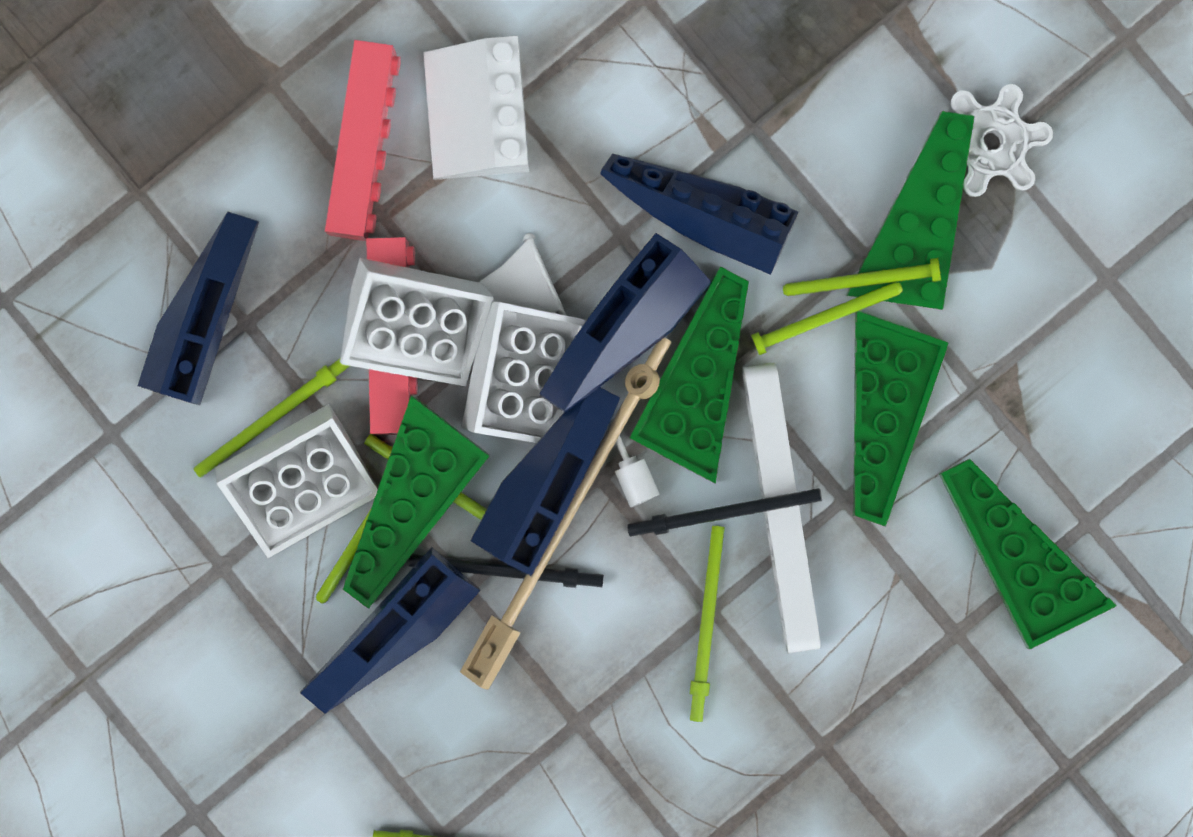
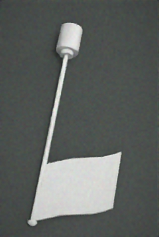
(527, 284)

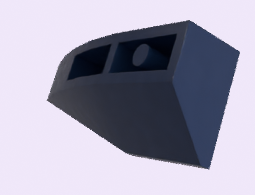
(706, 210)
(197, 316)
(628, 321)
(543, 485)
(398, 628)

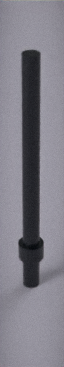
(661, 523)
(569, 577)

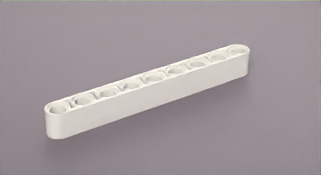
(783, 524)

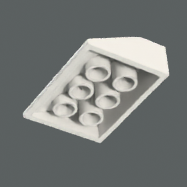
(476, 109)
(414, 322)
(511, 369)
(296, 481)

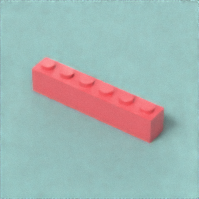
(361, 141)
(389, 391)

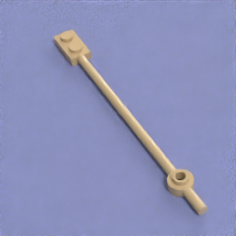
(498, 633)

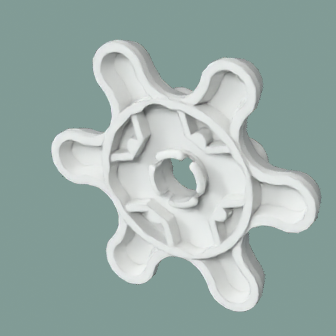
(1014, 139)

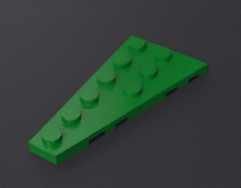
(924, 215)
(891, 393)
(693, 395)
(420, 482)
(1028, 569)

